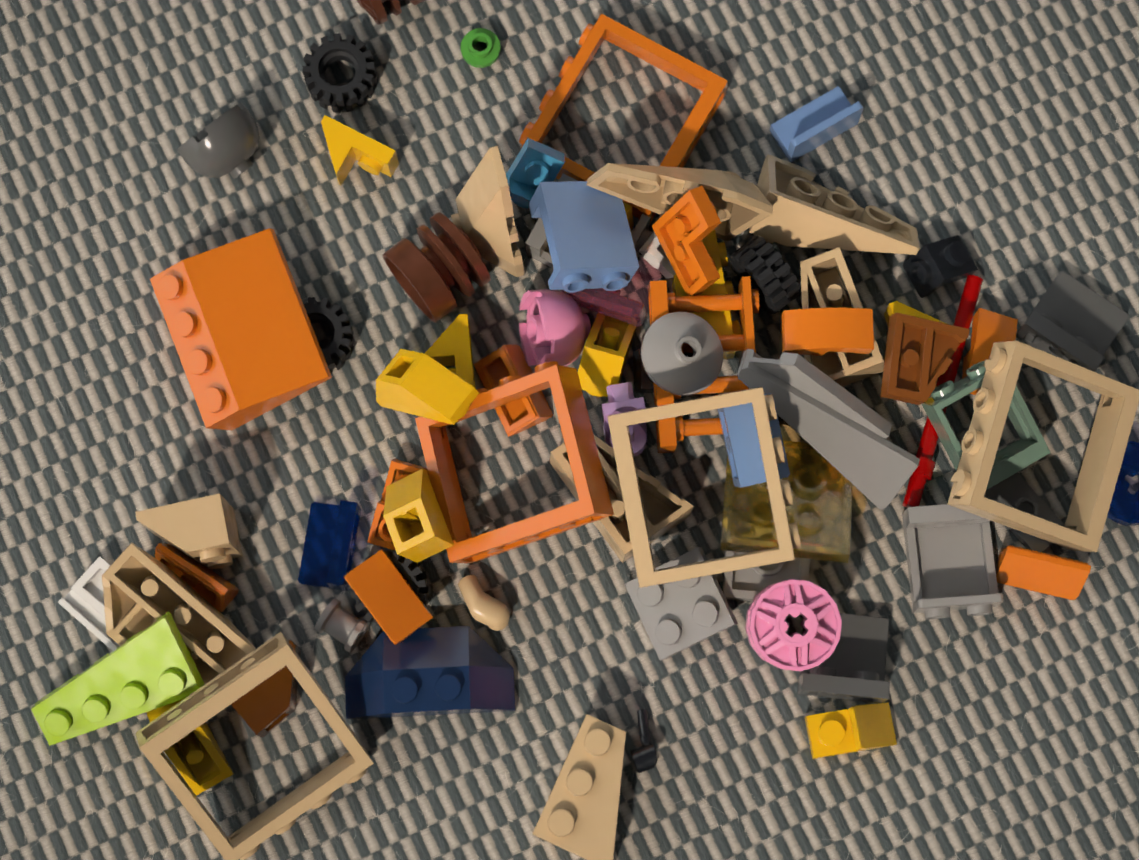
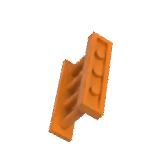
(662, 303)

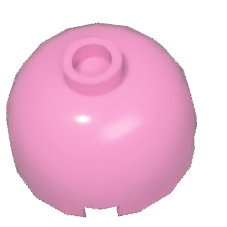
(553, 327)

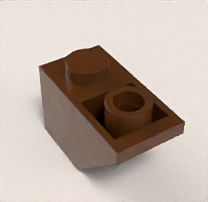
(269, 701)

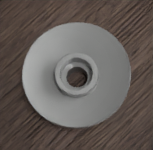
(666, 362)

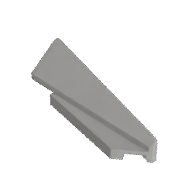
(833, 423)

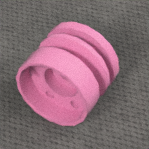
(767, 627)

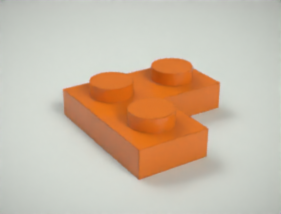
(681, 237)

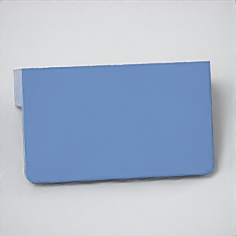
(815, 123)
(743, 445)

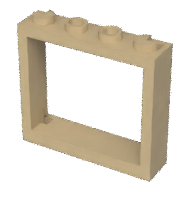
(1100, 462)
(778, 490)
(217, 696)

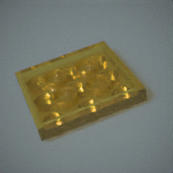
(819, 508)

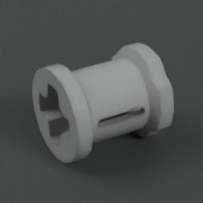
(342, 625)

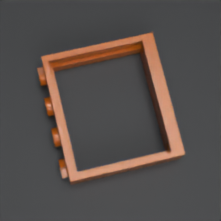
(711, 84)
(581, 450)

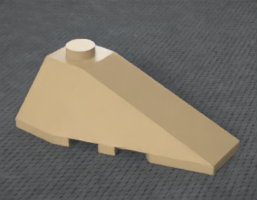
(488, 214)
(823, 218)

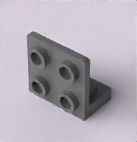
(1073, 323)
(856, 665)

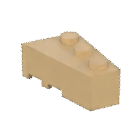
(830, 285)
(586, 794)

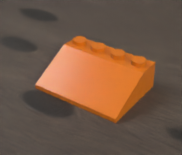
(240, 330)

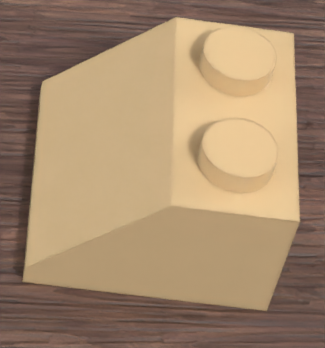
(197, 527)

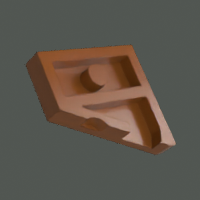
(916, 356)

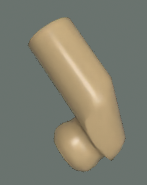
(483, 606)

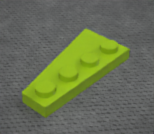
(133, 679)

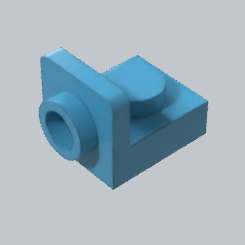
(531, 166)

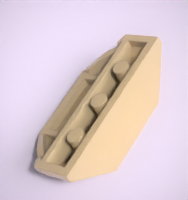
(143, 589)

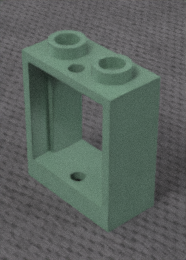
(1008, 460)

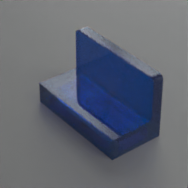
(329, 545)

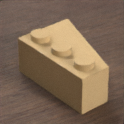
(661, 507)

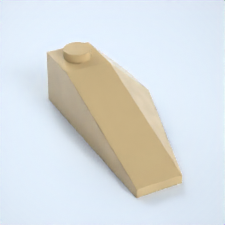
(659, 188)

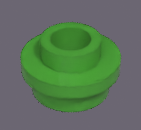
(480, 58)

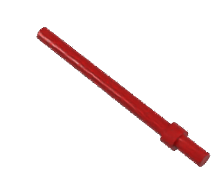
(929, 436)

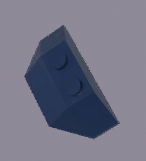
(429, 675)

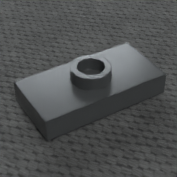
(1019, 495)

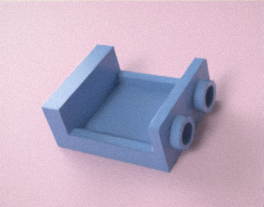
(585, 236)

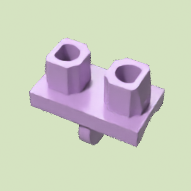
(622, 400)

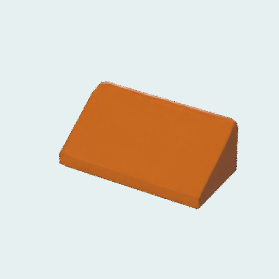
(521, 413)
(1041, 572)
(200, 578)
(388, 597)

